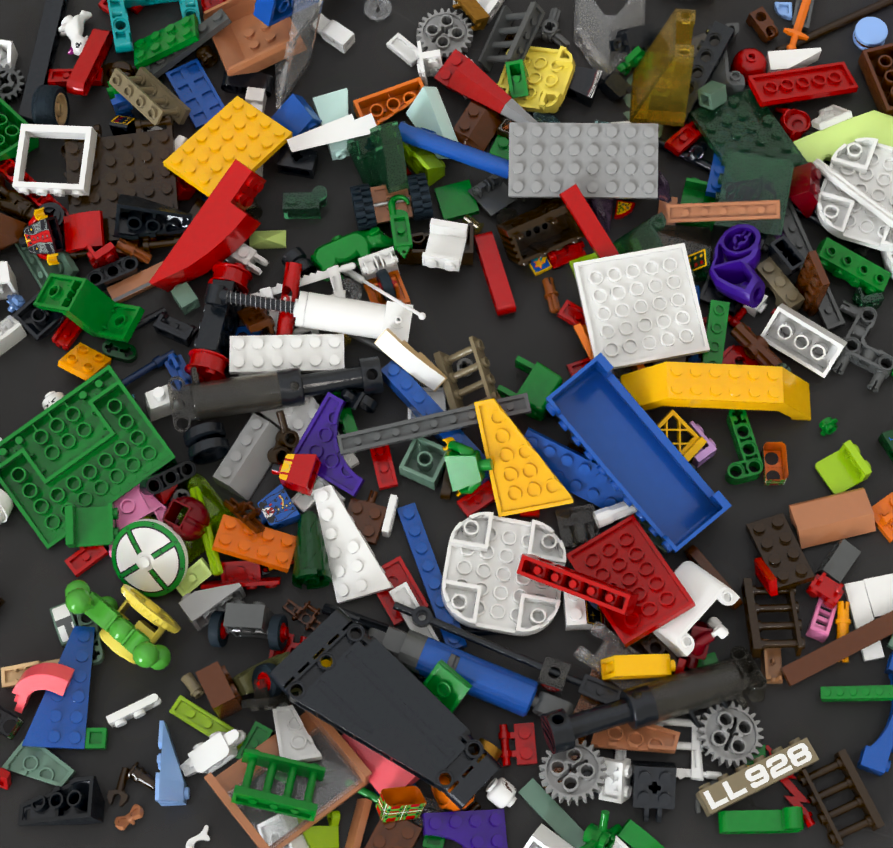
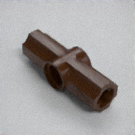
(755, 346)

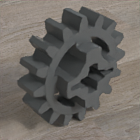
(10, 90)

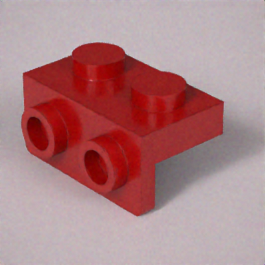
(103, 256)

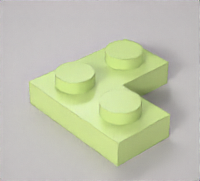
(195, 576)

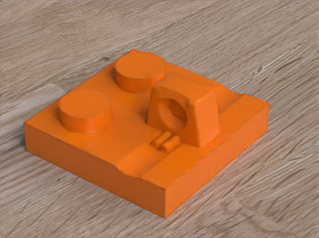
(884, 516)

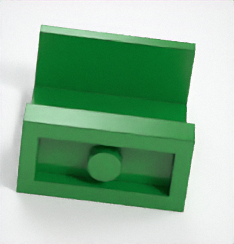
(694, 192)
(91, 525)

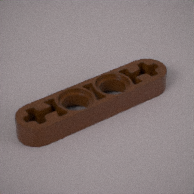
(694, 555)

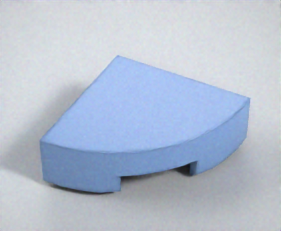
(784, 10)

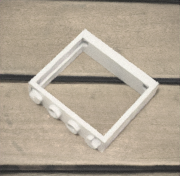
(59, 132)

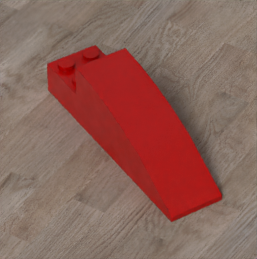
(215, 230)

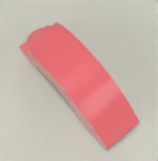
(41, 676)

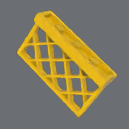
(689, 448)

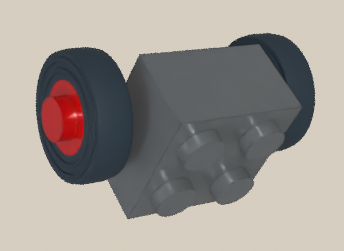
(248, 622)

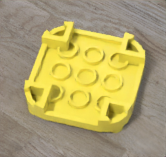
(548, 79)

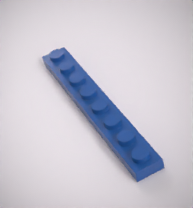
(428, 569)

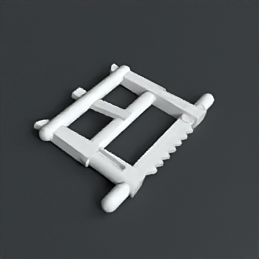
(335, 278)
(696, 771)

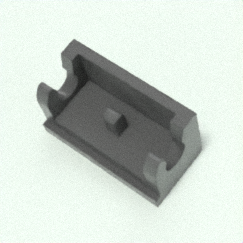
(839, 560)

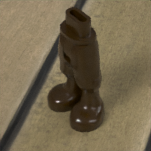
(15, 203)

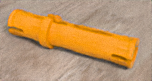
(843, 621)

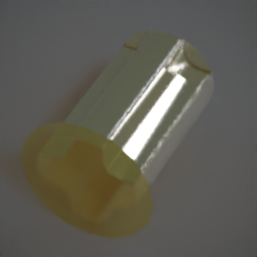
(477, 227)

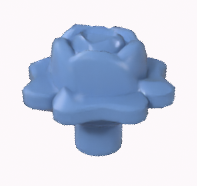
(15, 302)

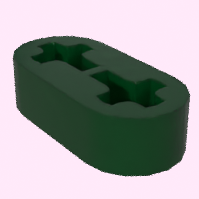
(120, 347)

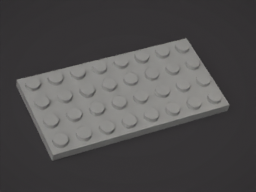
(597, 157)

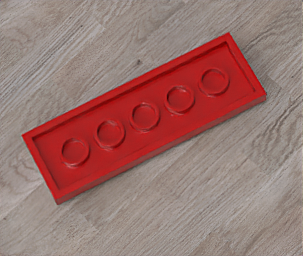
(802, 84)

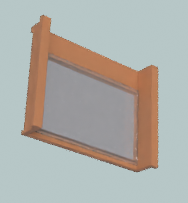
(342, 779)

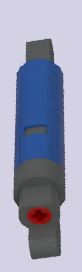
(488, 681)

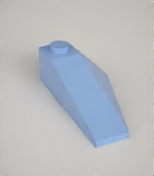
(170, 781)

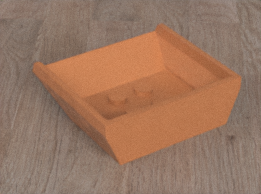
(247, 42)

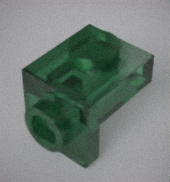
(872, 300)

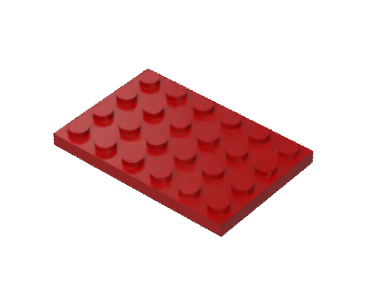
(632, 561)

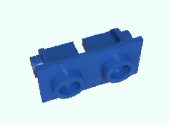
(175, 367)

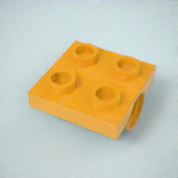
(84, 361)

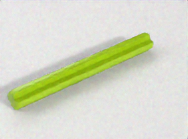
(208, 539)

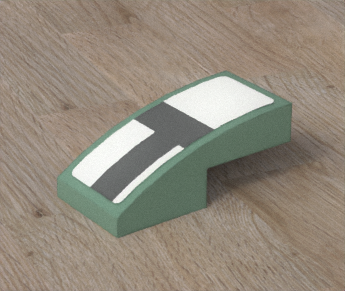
(63, 622)

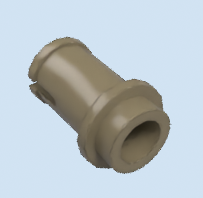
(192, 685)

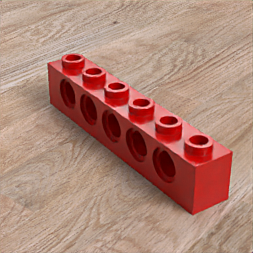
(577, 584)

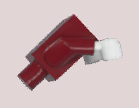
(703, 636)

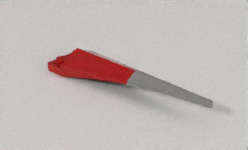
(467, 79)

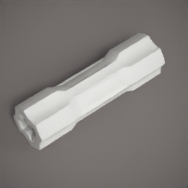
(612, 513)

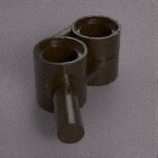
(281, 445)

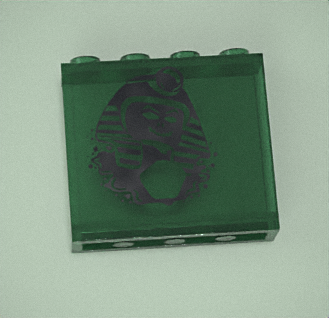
(755, 179)

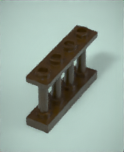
(755, 626)
(851, 781)

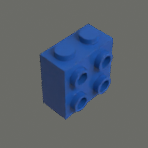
(296, 115)

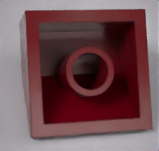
(805, 188)

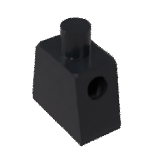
(785, 255)

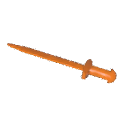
(796, 32)

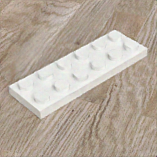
(279, 352)

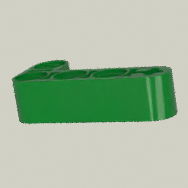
(741, 443)
(761, 821)

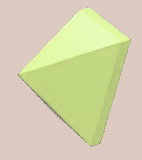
(268, 239)

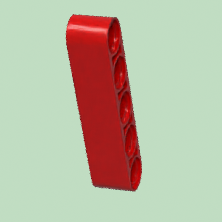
(89, 62)
(494, 273)

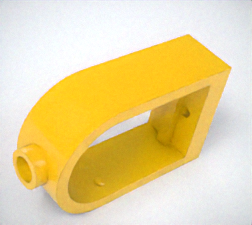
(637, 666)

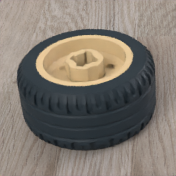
(50, 105)

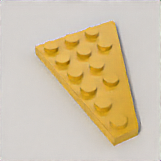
(519, 474)

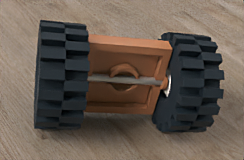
(372, 202)

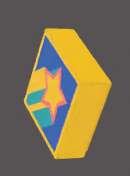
(540, 265)

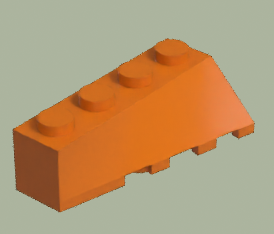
(388, 101)

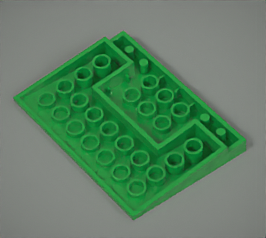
(80, 454)

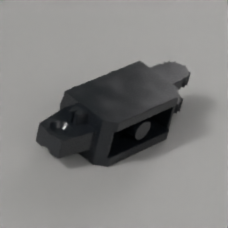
(630, 38)

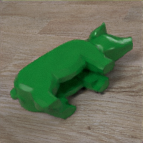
(350, 248)

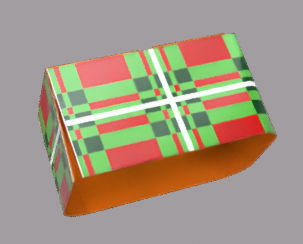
(781, 466)
(408, 803)

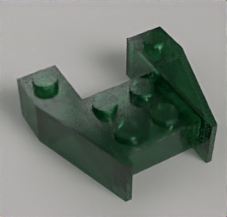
(380, 157)

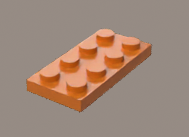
(266, 548)

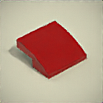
(82, 230)

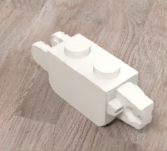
(248, 257)
(213, 753)

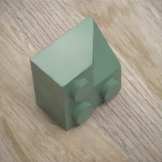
(424, 462)

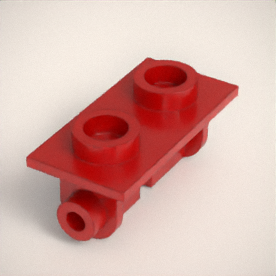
(568, 253)

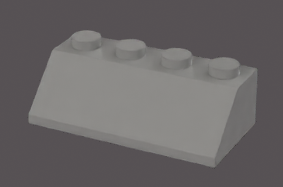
(247, 458)

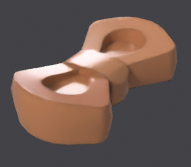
(135, 813)

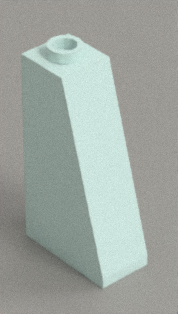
(330, 108)
(430, 113)

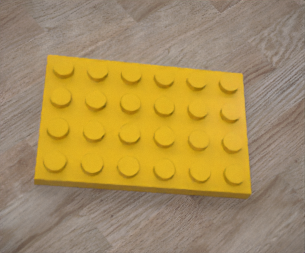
(232, 134)

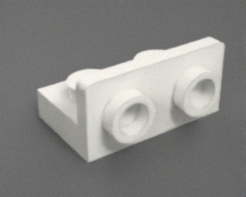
(617, 784)

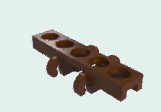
(248, 519)
(302, 610)

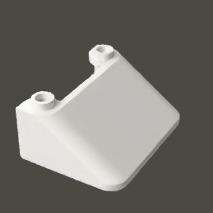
(704, 591)

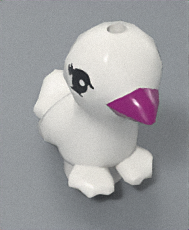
(74, 29)

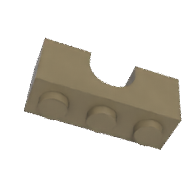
(779, 284)

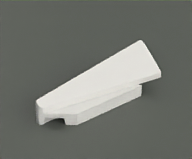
(334, 131)

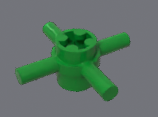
(600, 836)

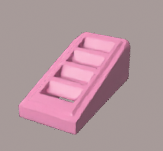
(818, 631)

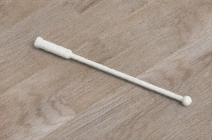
(359, 278)

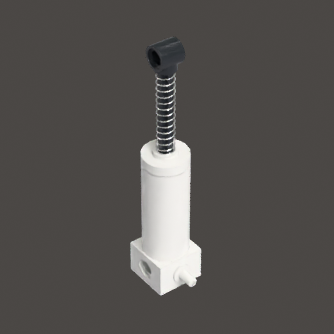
(325, 312)

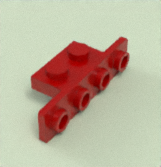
(242, 572)

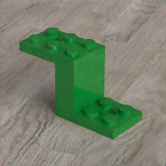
(89, 307)

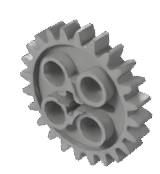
(444, 33)
(747, 741)
(584, 784)

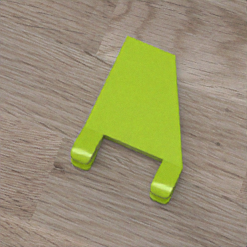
(324, 835)

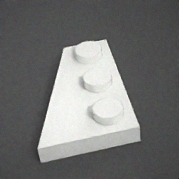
(292, 736)

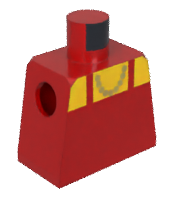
(298, 472)

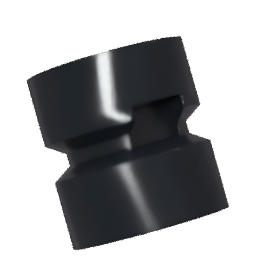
(297, 255)

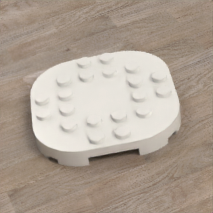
(871, 170)
(482, 577)

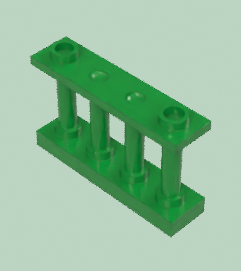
(283, 804)

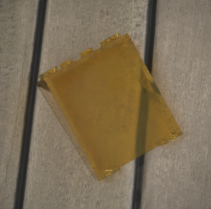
(665, 73)

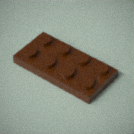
(812, 283)

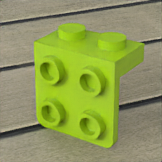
(844, 468)

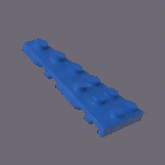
(63, 719)

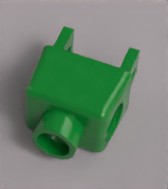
(538, 386)

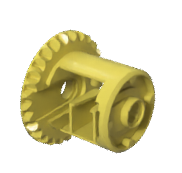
(147, 609)

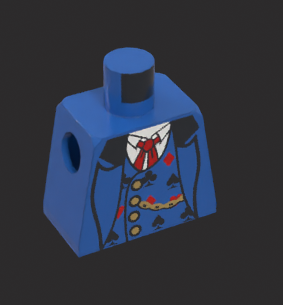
(277, 509)

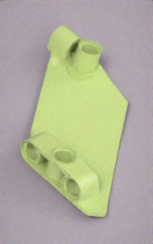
(825, 142)

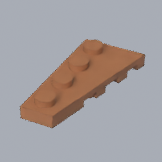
(645, 739)

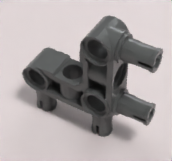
(863, 354)

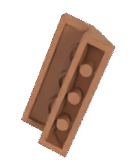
(832, 518)

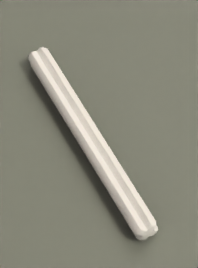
(854, 192)

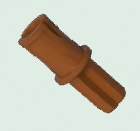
(133, 250)
(551, 295)

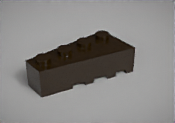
(420, 241)

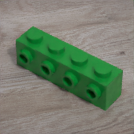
(852, 267)

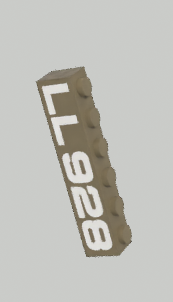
(756, 776)

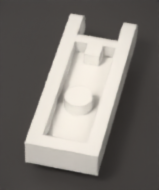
(134, 710)

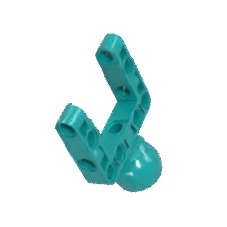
(119, 18)

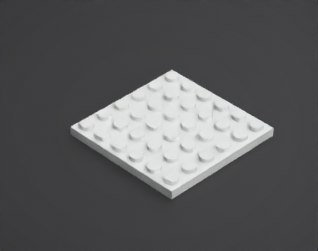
(641, 306)

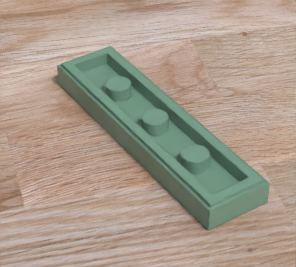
(552, 813)

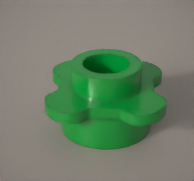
(828, 426)

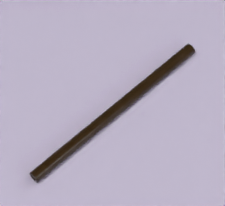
(840, 22)

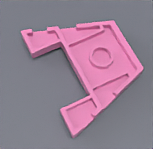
(135, 506)

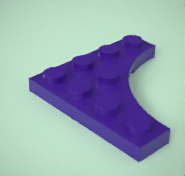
(322, 440)
(468, 828)

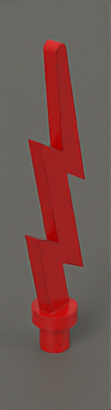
(797, 797)

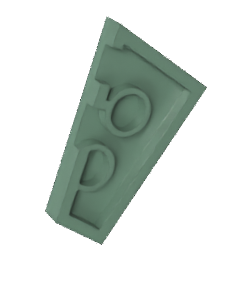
(39, 765)

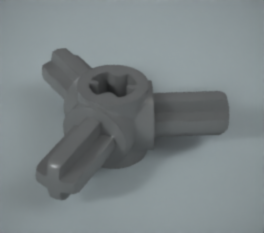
(550, 31)

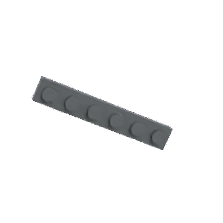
(207, 30)

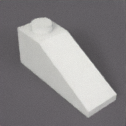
(791, 59)

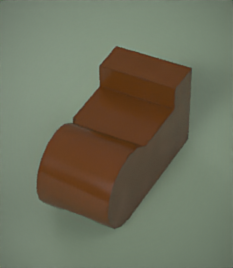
(762, 24)

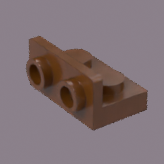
(256, 319)

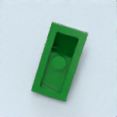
(517, 78)

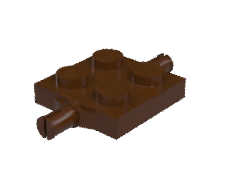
(368, 517)

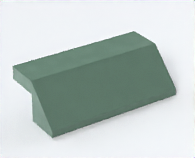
(41, 269)

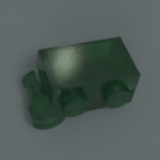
(304, 204)

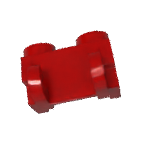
(826, 590)

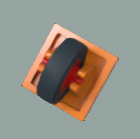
(390, 283)

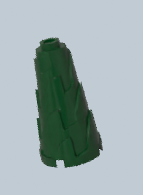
(310, 557)

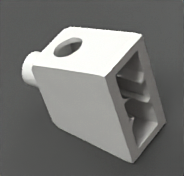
(158, 403)

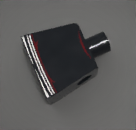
(584, 85)

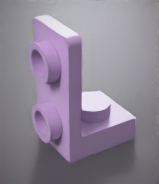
(709, 448)

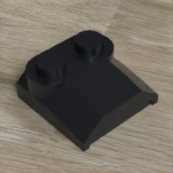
(36, 321)

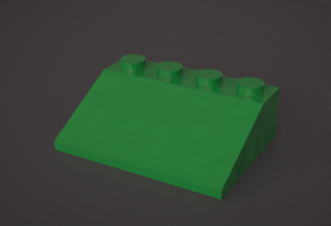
(9, 132)

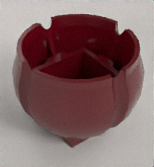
(194, 521)

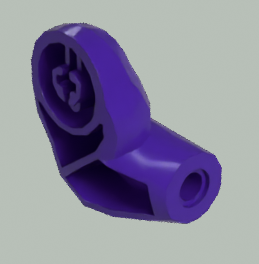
(735, 265)

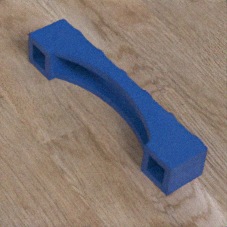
(876, 757)

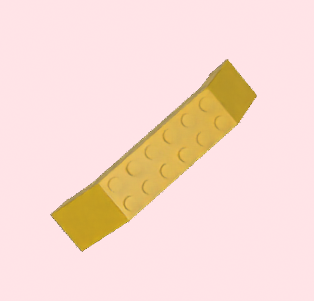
(720, 387)

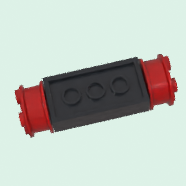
(218, 324)

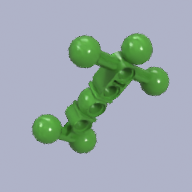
(104, 613)

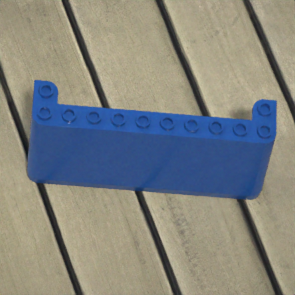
(635, 455)

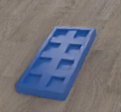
(195, 91)

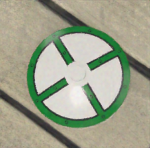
(150, 557)

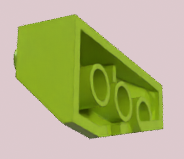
(424, 162)

